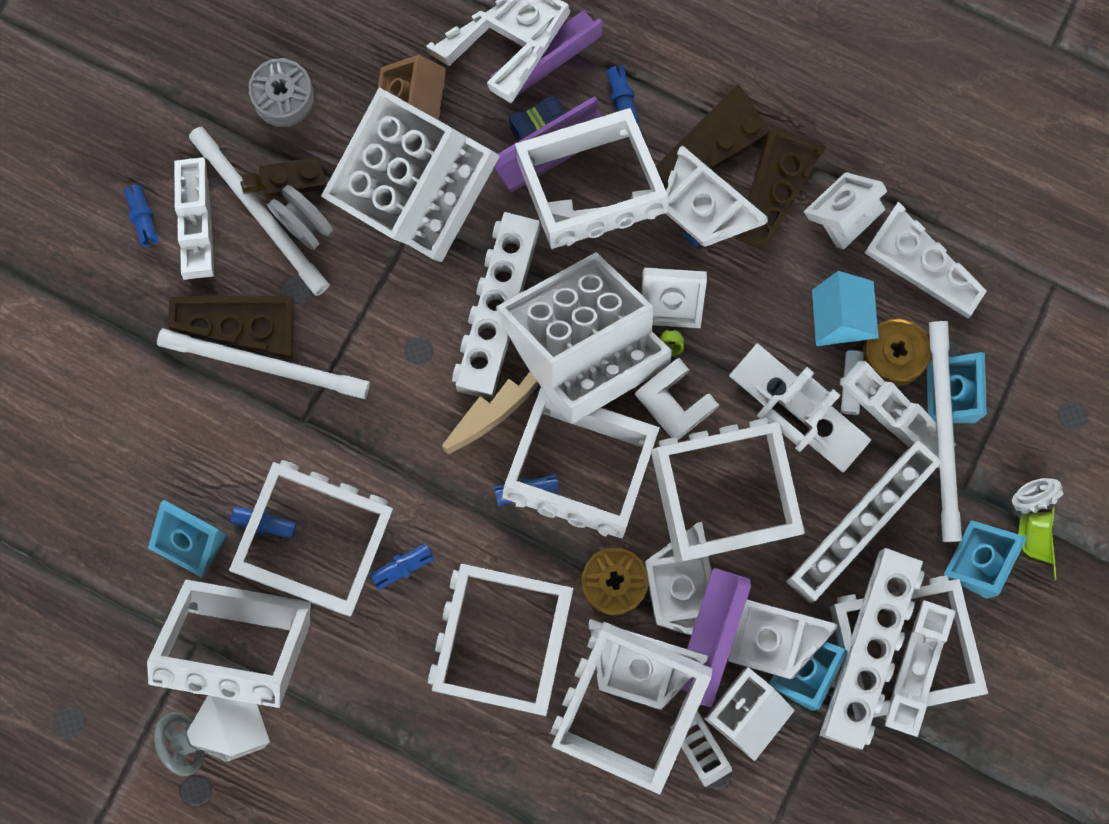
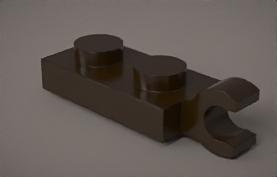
(301, 174)

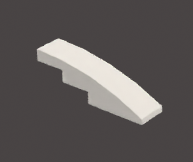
(194, 218)
(891, 407)

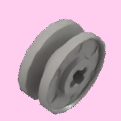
(279, 76)
(300, 217)

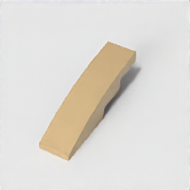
(485, 415)

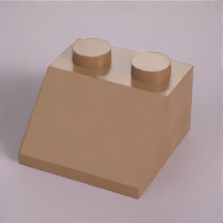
(415, 82)

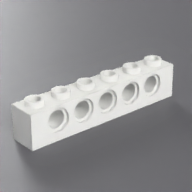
(511, 230)
(863, 522)
(837, 725)

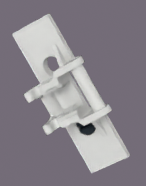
(807, 400)

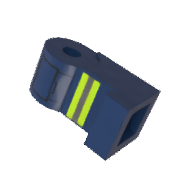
(535, 118)

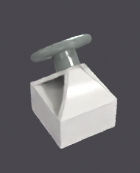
(220, 728)

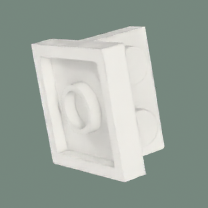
(847, 207)
(675, 296)

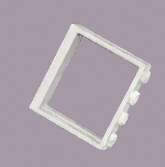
(577, 139)
(319, 483)
(671, 505)
(577, 513)
(937, 585)
(237, 606)
(451, 615)
(606, 759)

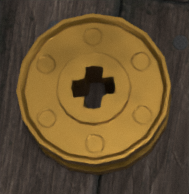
(913, 353)
(630, 591)

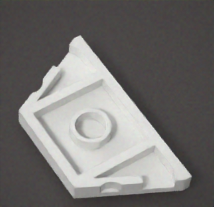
(706, 203)
(678, 586)
(777, 639)
(638, 676)

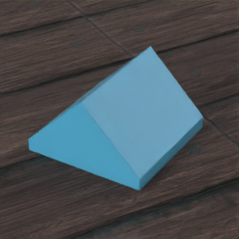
(844, 310)
(966, 386)
(185, 539)
(984, 558)
(814, 679)

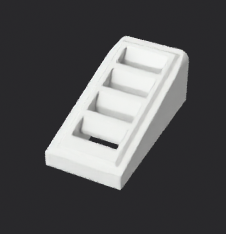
(719, 771)

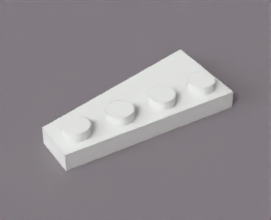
(920, 260)

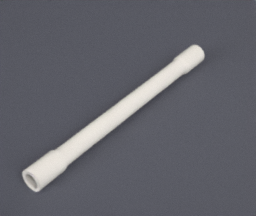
(306, 270)
(341, 383)
(950, 514)

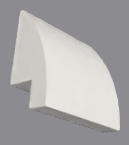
(410, 175)
(585, 336)

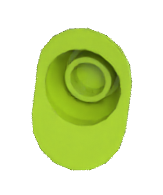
(1038, 535)

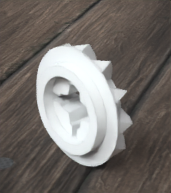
(1037, 495)

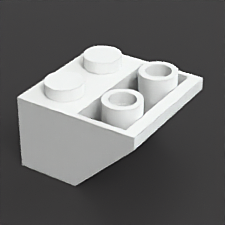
(749, 713)

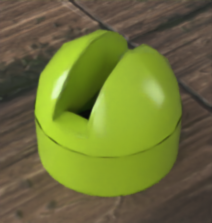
(674, 336)

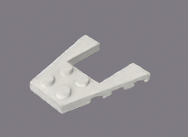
(522, 21)

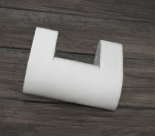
(666, 409)

